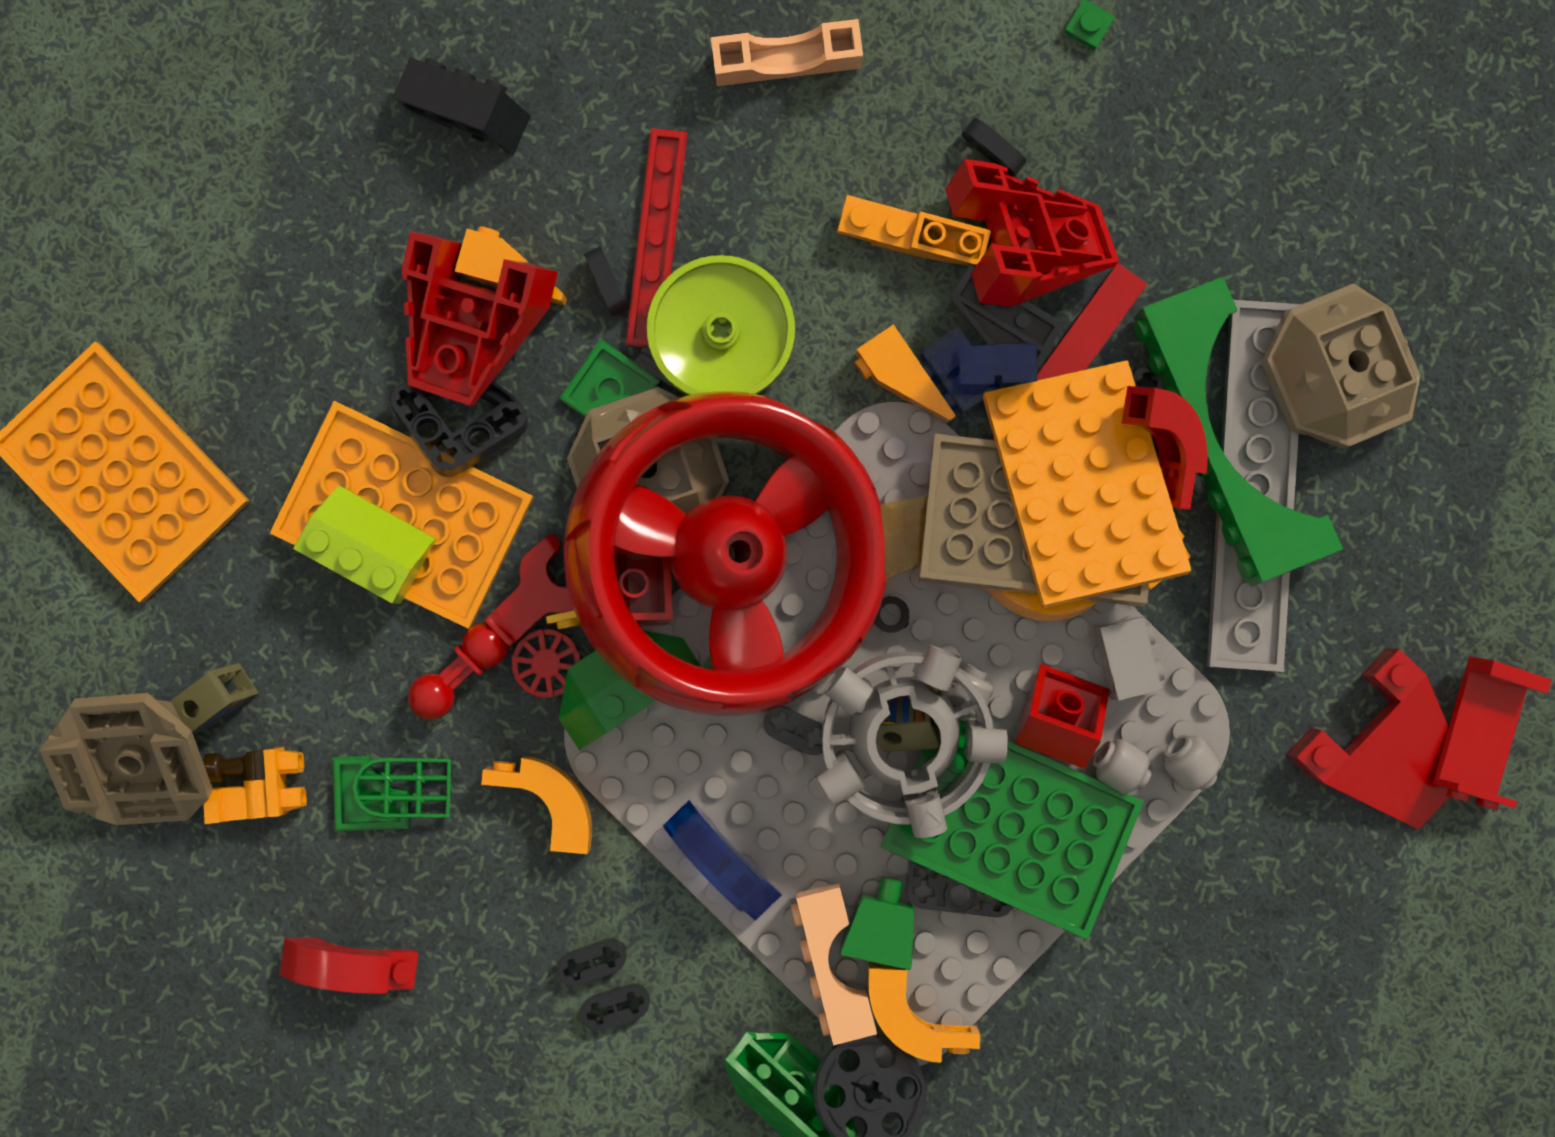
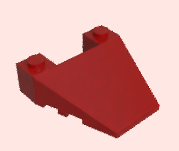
(1035, 235)
(463, 330)
(1395, 755)

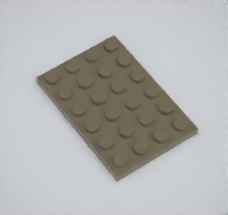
(973, 527)

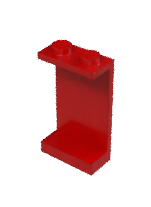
(1484, 730)

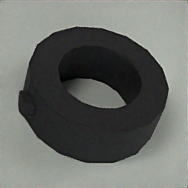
(903, 623)

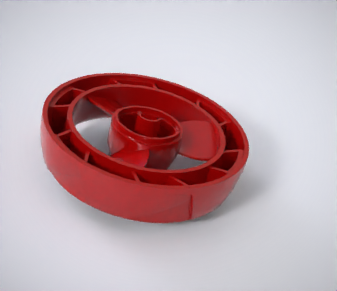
(743, 637)

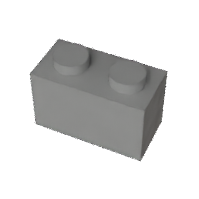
(1129, 658)

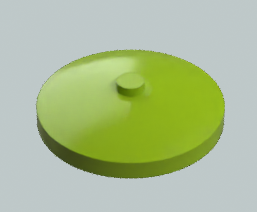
(720, 327)

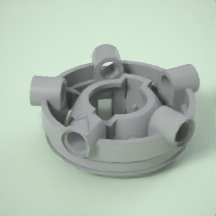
(922, 803)

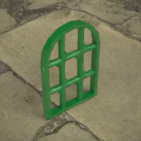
(417, 797)

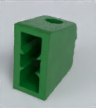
(881, 927)

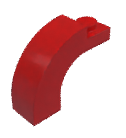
(1177, 436)
(345, 968)

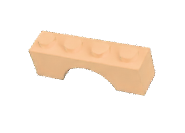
(818, 51)
(846, 1008)

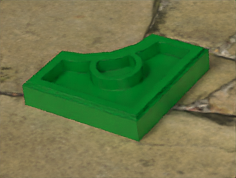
(606, 379)
(346, 810)

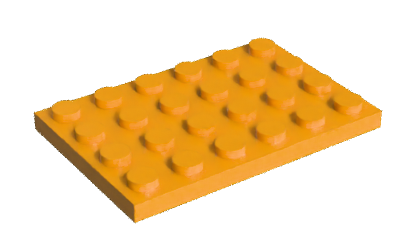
(119, 472)
(1084, 486)
(466, 513)

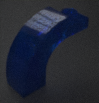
(720, 861)

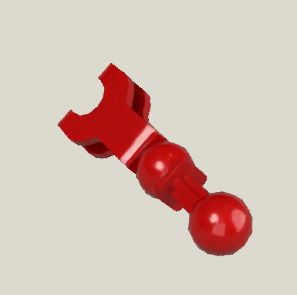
(488, 642)

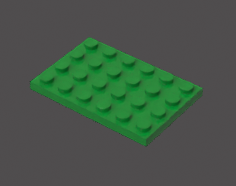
(1028, 836)

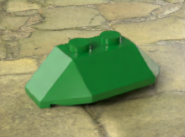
(600, 699)
(777, 1081)

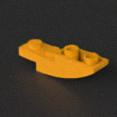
(913, 233)

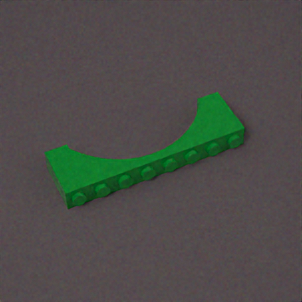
(1262, 532)

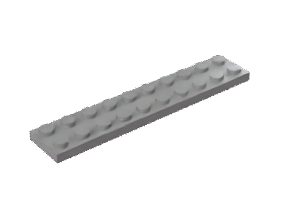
(1249, 621)

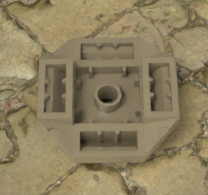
(1313, 372)
(682, 476)
(126, 761)

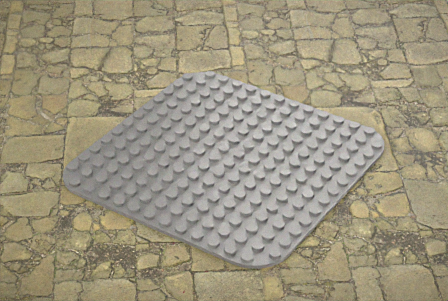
(770, 795)

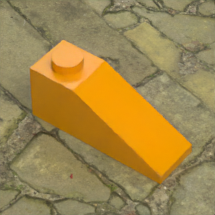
(483, 258)
(897, 370)

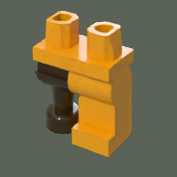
(263, 789)

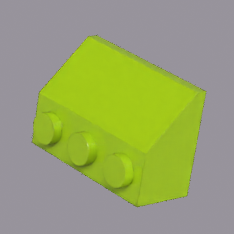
(365, 544)

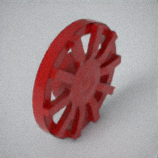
(544, 662)

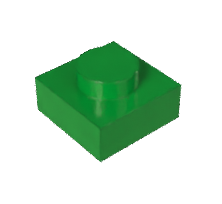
(1089, 24)

